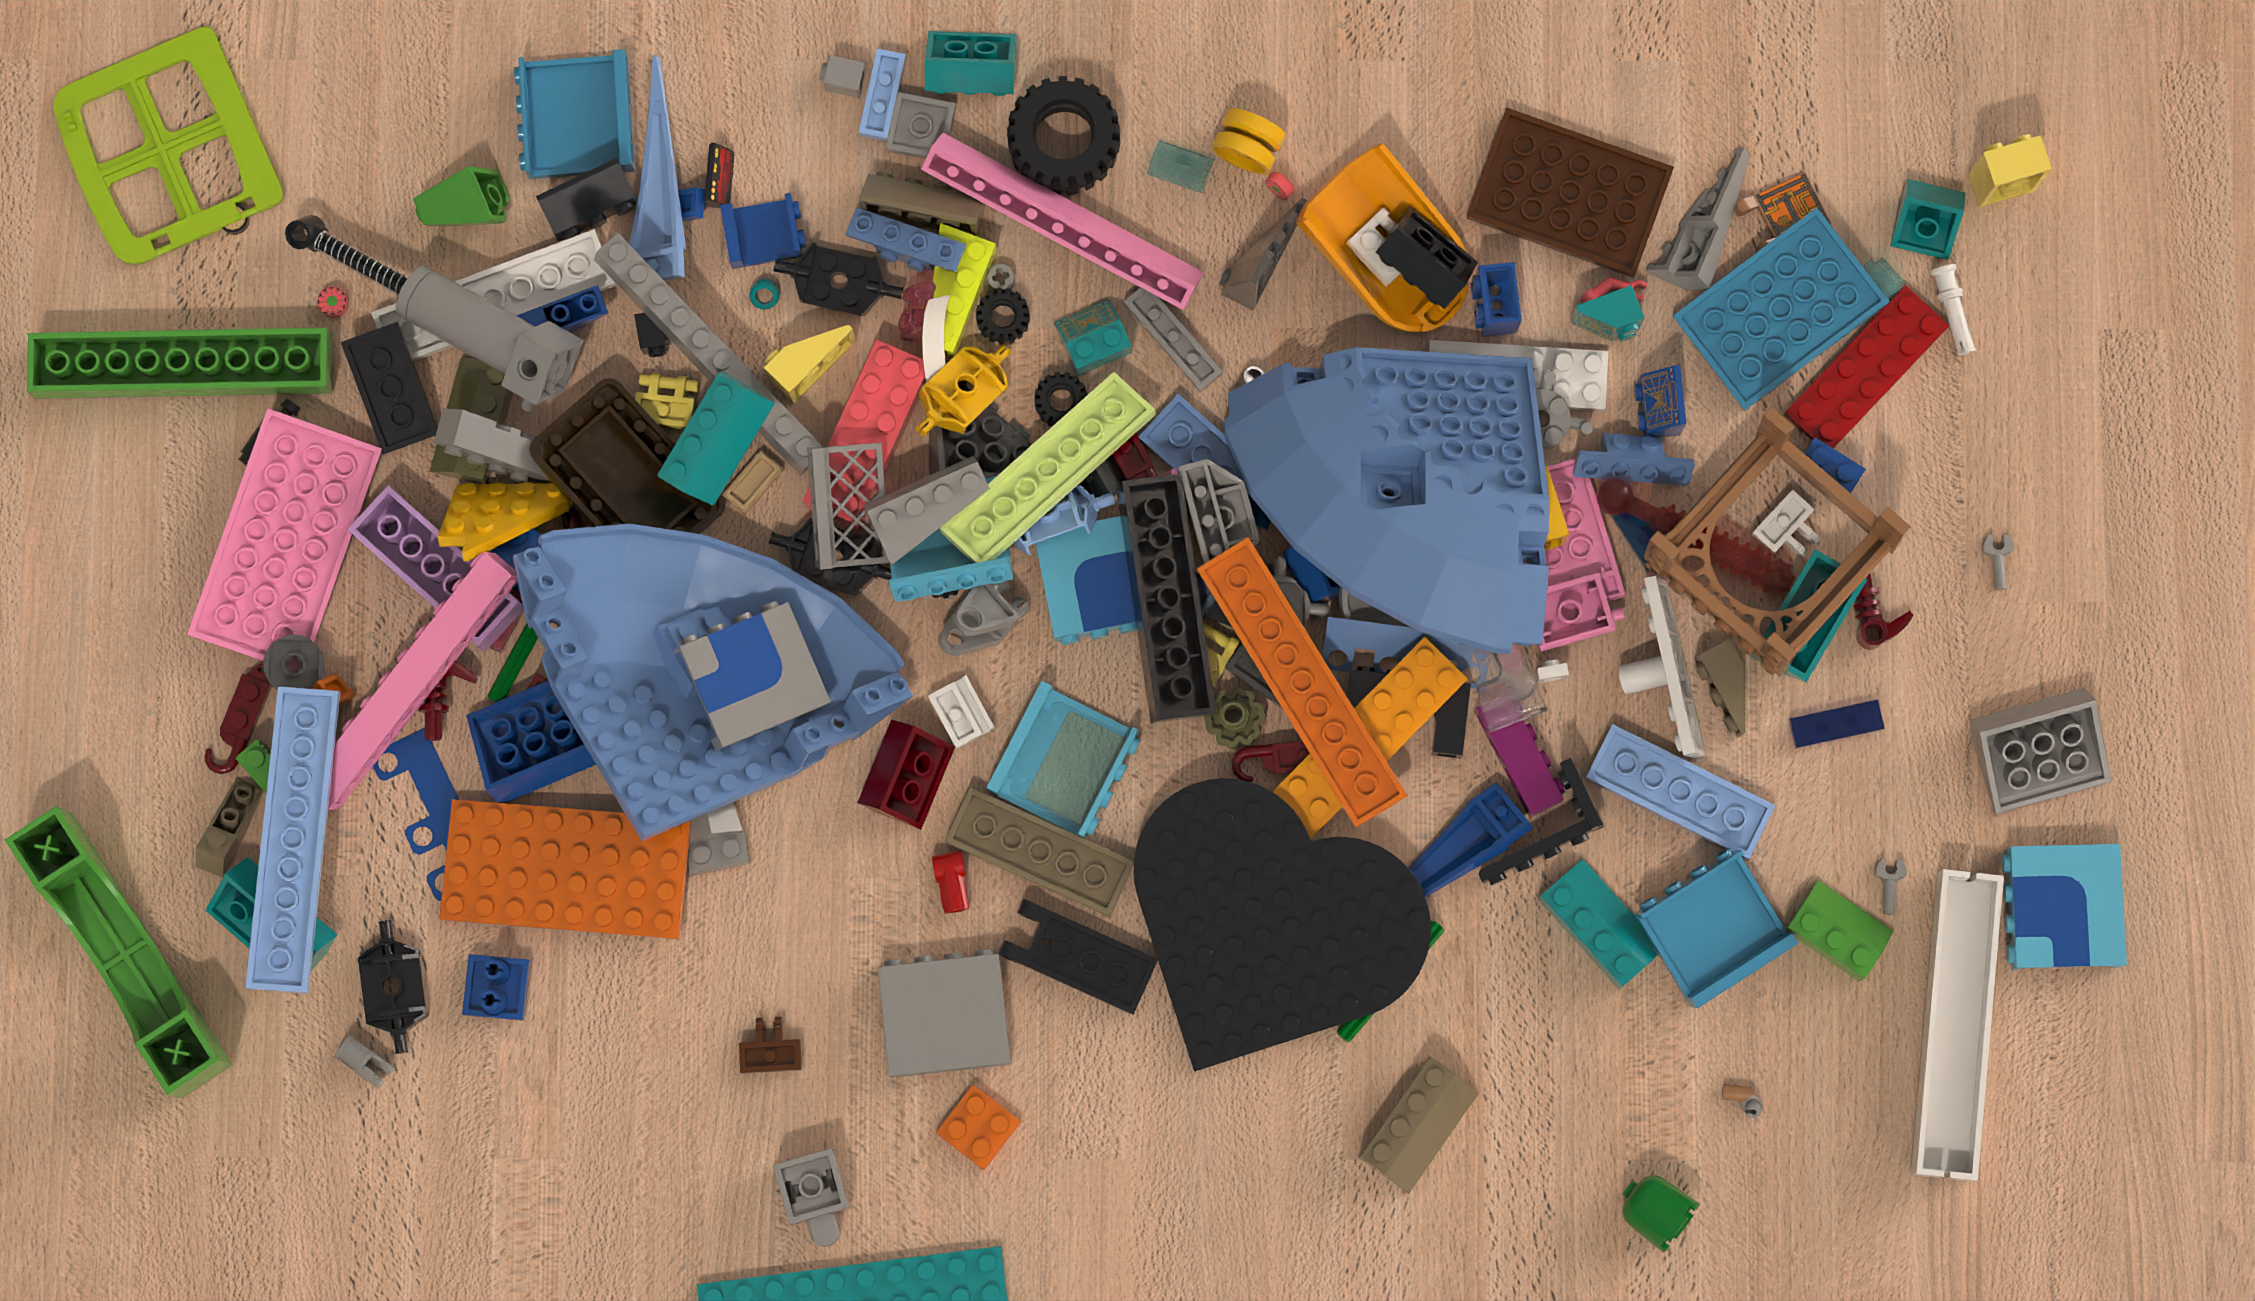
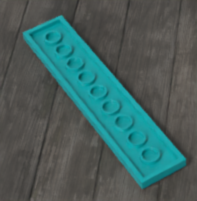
(936, 1277)

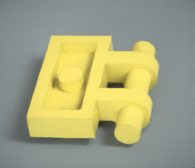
(668, 410)

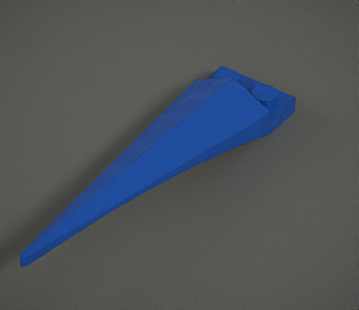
(1472, 838)

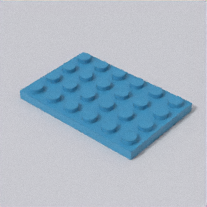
(1781, 309)

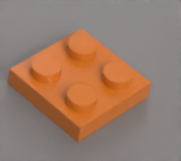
(978, 1127)

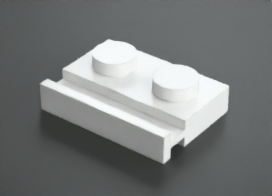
(961, 712)

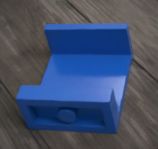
(762, 232)

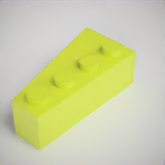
(963, 285)

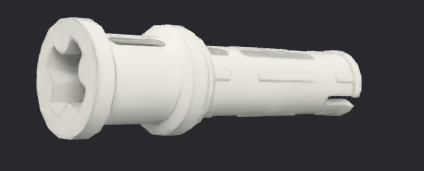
(1951, 295)

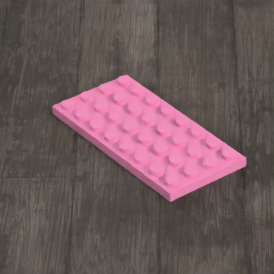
(284, 537)

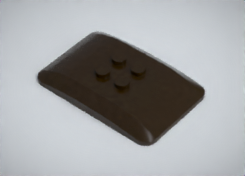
(608, 461)

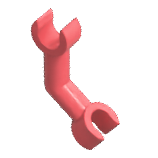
(1611, 284)

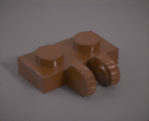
(770, 1055)

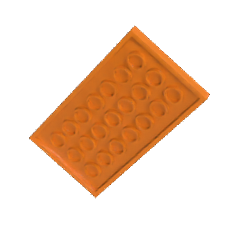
(562, 870)

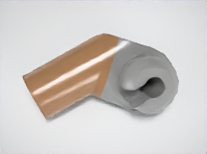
(1745, 1096)

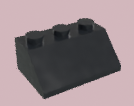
(587, 200)
(1426, 258)

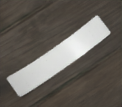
(934, 336)

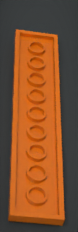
(1302, 682)

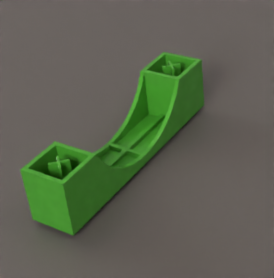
(94, 908)

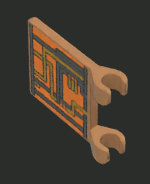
(1782, 205)

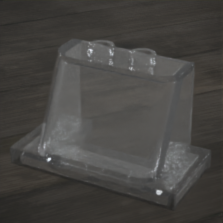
(1503, 686)

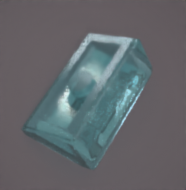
(1180, 166)

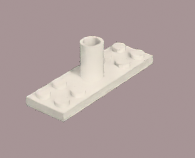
(1666, 669)

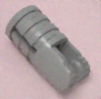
(359, 1057)

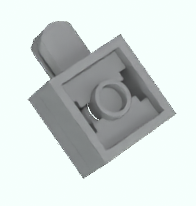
(813, 1194)

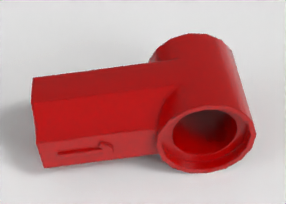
(950, 875)

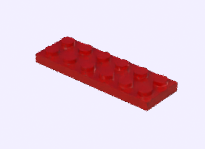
(1867, 369)

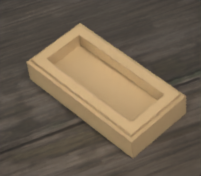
(752, 482)

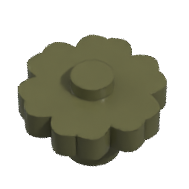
(1236, 718)

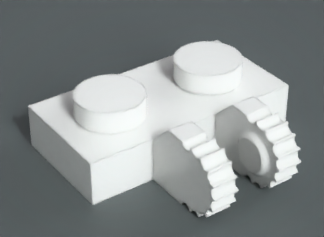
(1784, 522)

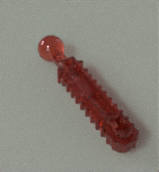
(1617, 497)

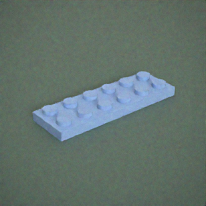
(1679, 791)

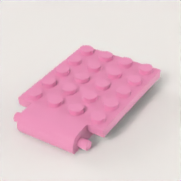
(1581, 571)

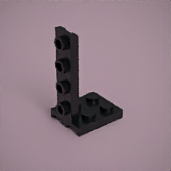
(1551, 845)

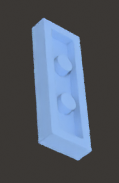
(882, 94)

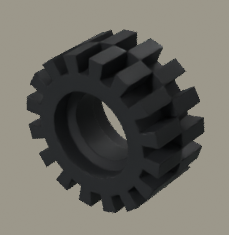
(1002, 298)
(1052, 384)

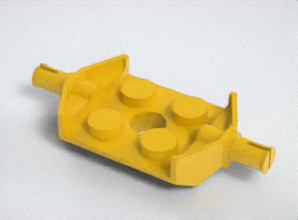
(949, 405)

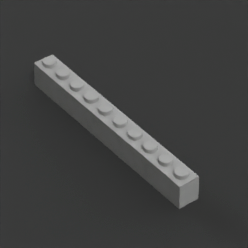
(700, 343)

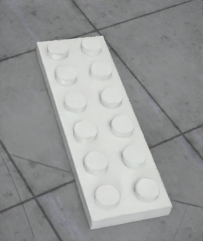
(1578, 372)

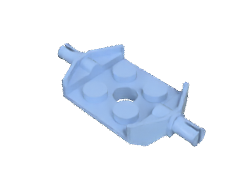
(1071, 512)

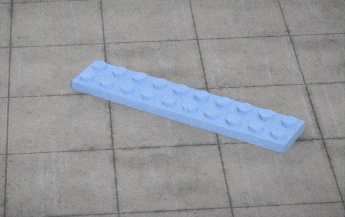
(293, 840)

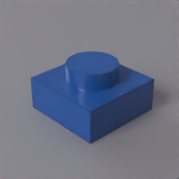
(692, 203)

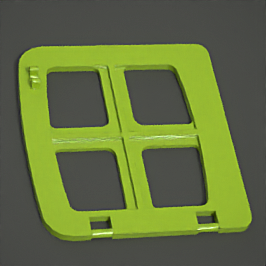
(164, 148)

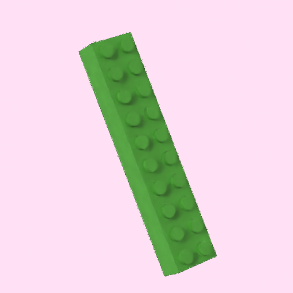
(180, 363)

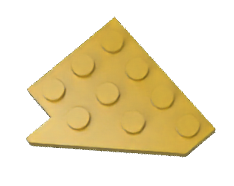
(494, 513)

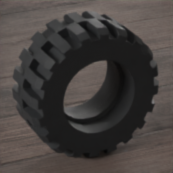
(1072, 98)

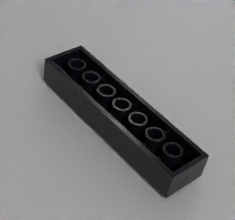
(1165, 598)

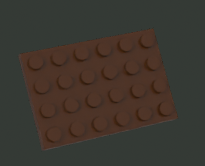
(1570, 192)

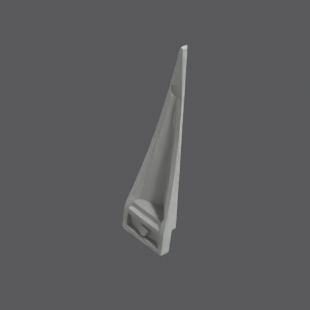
(717, 841)

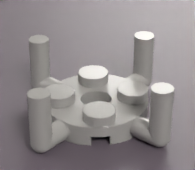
(1559, 413)
(1295, 595)

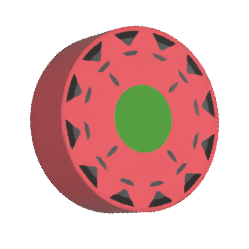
(1279, 185)
(332, 302)

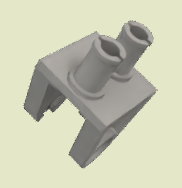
(982, 619)

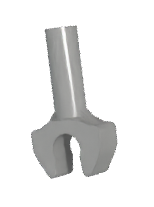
(1998, 558)
(1889, 883)

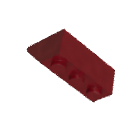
(906, 774)

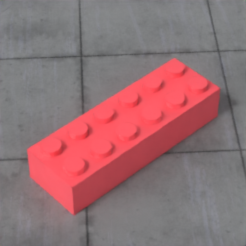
(874, 414)

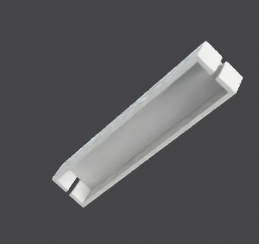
(1957, 1025)

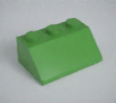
(1839, 931)

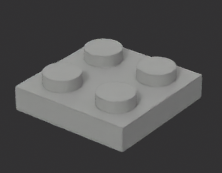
(918, 124)

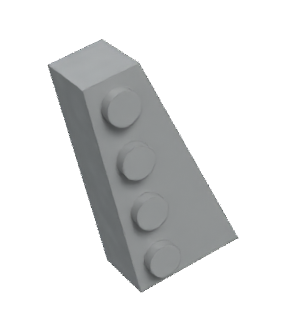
(489, 443)
(924, 506)

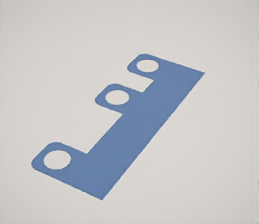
(1383, 638)

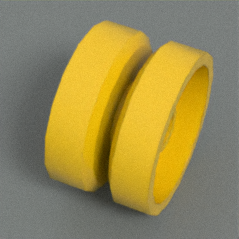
(1248, 141)

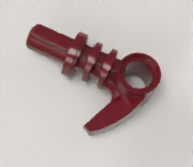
(1873, 618)
(434, 704)

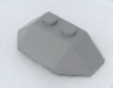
(1217, 508)

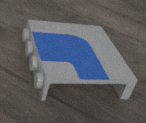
(753, 674)

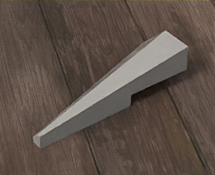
(1696, 249)

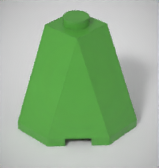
(464, 199)

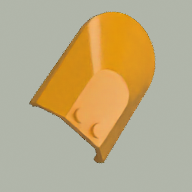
(1349, 203)

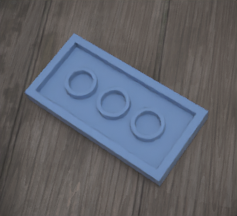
(1185, 436)

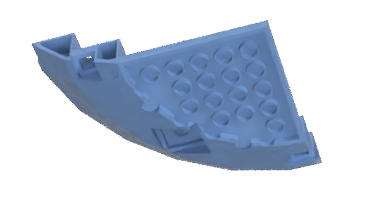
(1454, 450)
(621, 610)

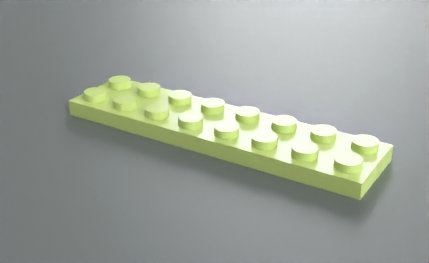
(1048, 470)

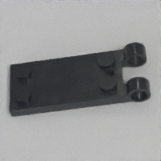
(1083, 959)

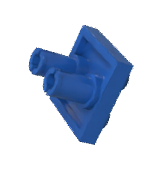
(496, 987)

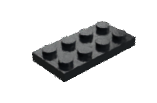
(390, 387)

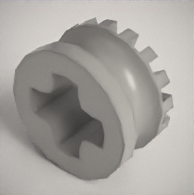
(1006, 270)

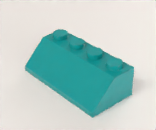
(716, 438)
(1812, 576)
(234, 908)
(1599, 923)

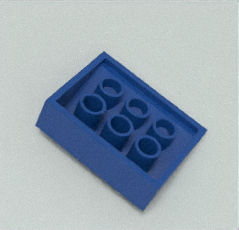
(526, 743)

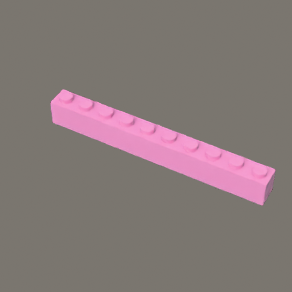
(1062, 221)
(418, 672)

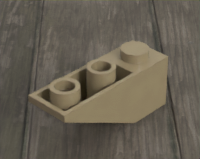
(1726, 677)
(227, 828)

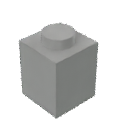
(843, 76)

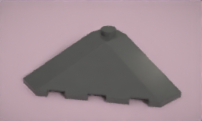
(1254, 269)
(986, 438)

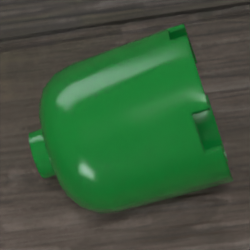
(1657, 1210)

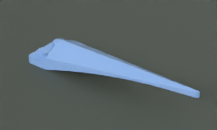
(658, 218)

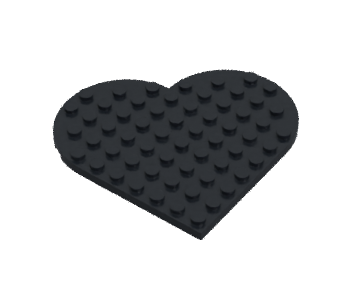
(1268, 927)

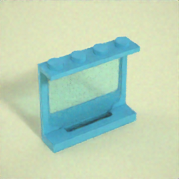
(1063, 761)

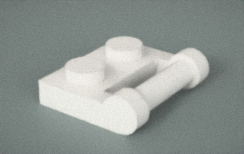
(1366, 242)

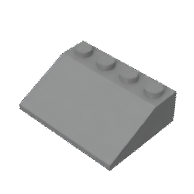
(2041, 750)

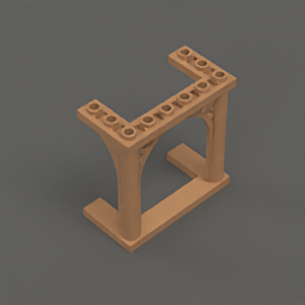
(1777, 652)

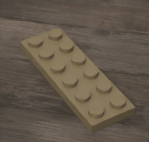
(1039, 852)

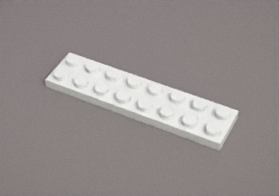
(518, 286)

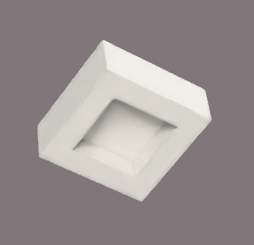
(1551, 671)

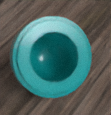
(764, 283)

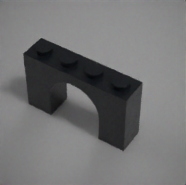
(1449, 718)

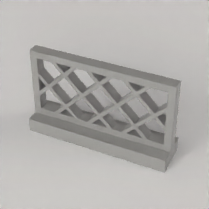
(822, 503)

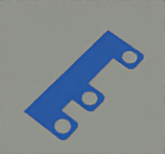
(434, 787)

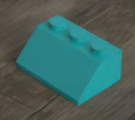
(970, 62)

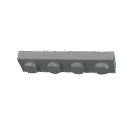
(1173, 338)

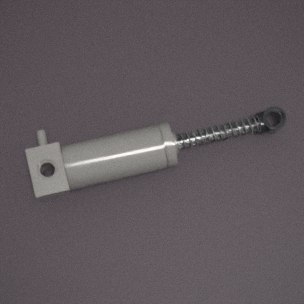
(531, 357)

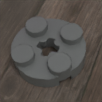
(281, 652)

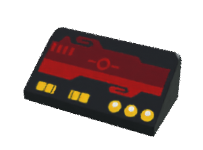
(719, 175)

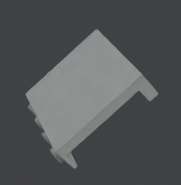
(944, 1014)

